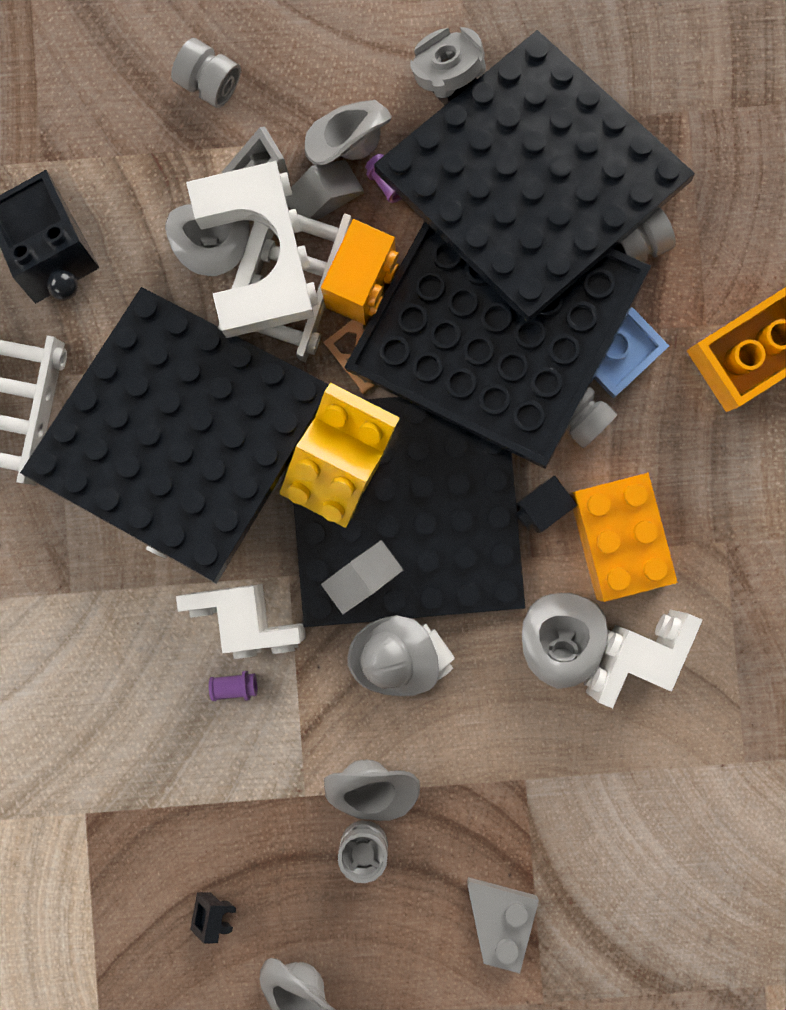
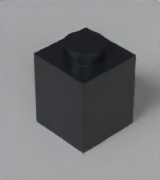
(544, 505)

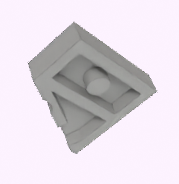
(502, 922)

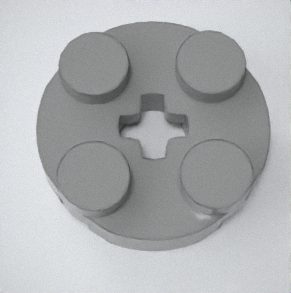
(464, 62)

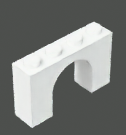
(258, 196)

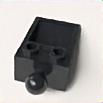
(43, 240)

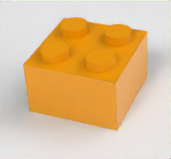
(360, 272)

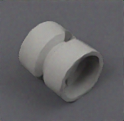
(201, 70)
(652, 238)
(590, 419)
(363, 852)

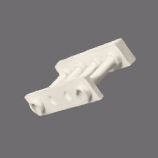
(262, 248)
(52, 359)

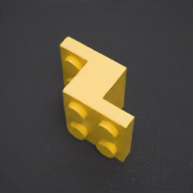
(338, 455)

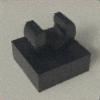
(208, 917)

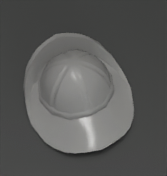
(346, 132)
(206, 250)
(564, 638)
(394, 657)
(371, 791)
(292, 986)

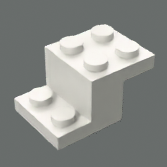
(242, 620)
(650, 660)

